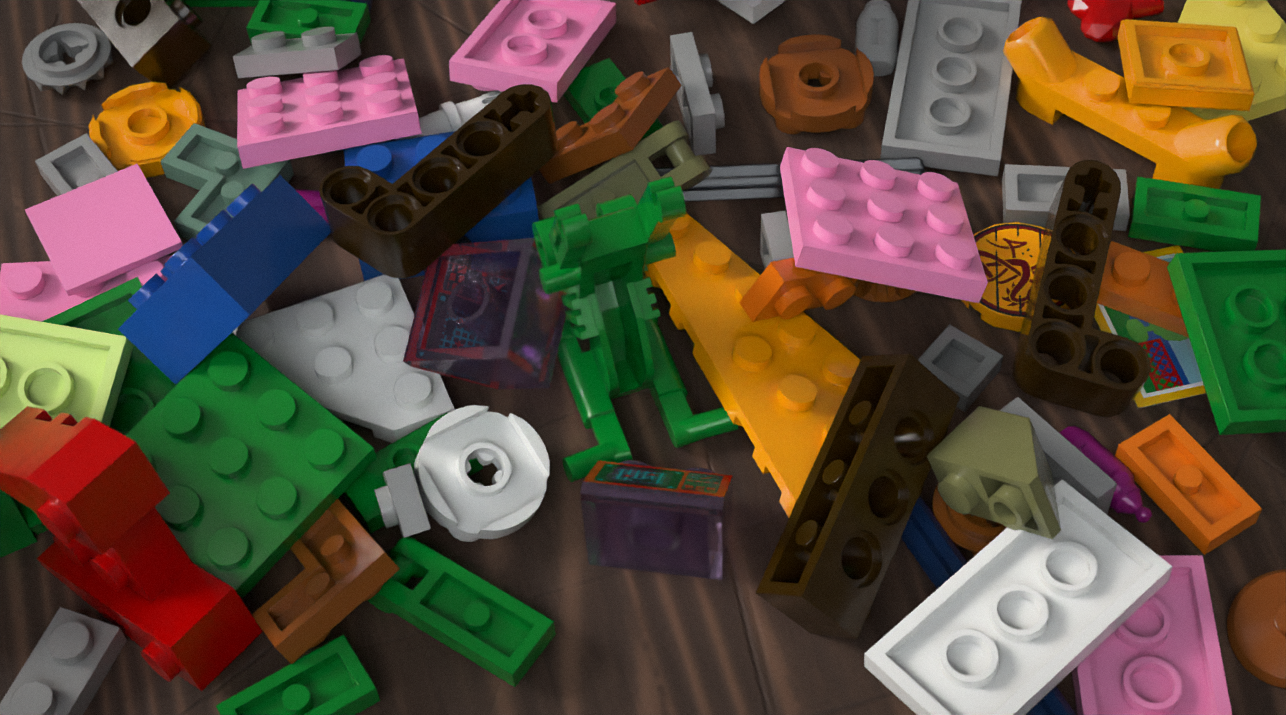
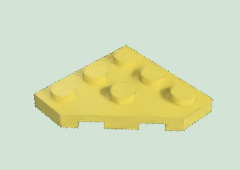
(1263, 44)

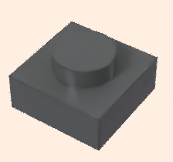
(962, 364)

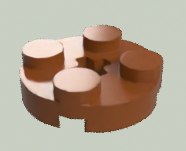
(805, 108)

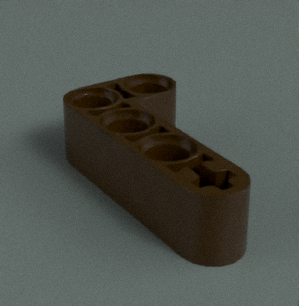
(446, 193)
(1077, 283)

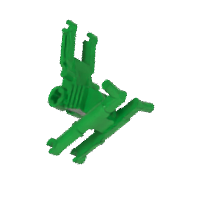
(602, 273)

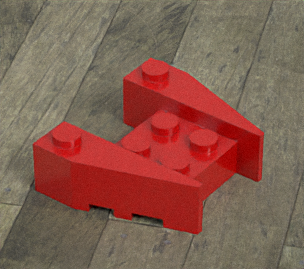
(115, 546)

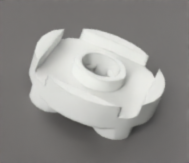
(469, 507)

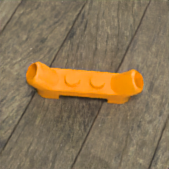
(1180, 143)

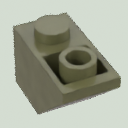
(997, 472)

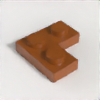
(615, 127)
(339, 574)

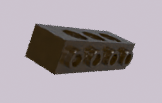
(152, 35)
(858, 496)

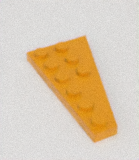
(769, 374)

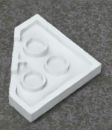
(350, 356)

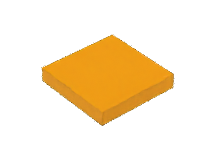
(1184, 65)

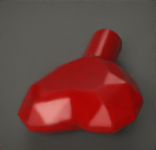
(1103, 18)

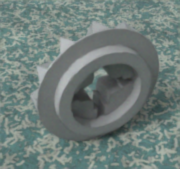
(83, 42)

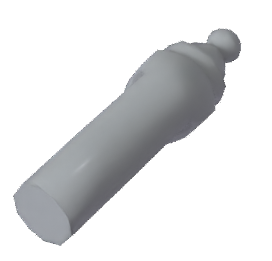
(878, 36)

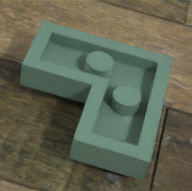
(213, 166)

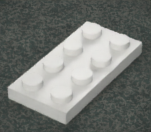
(1019, 615)

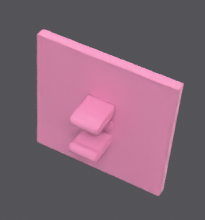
(103, 229)

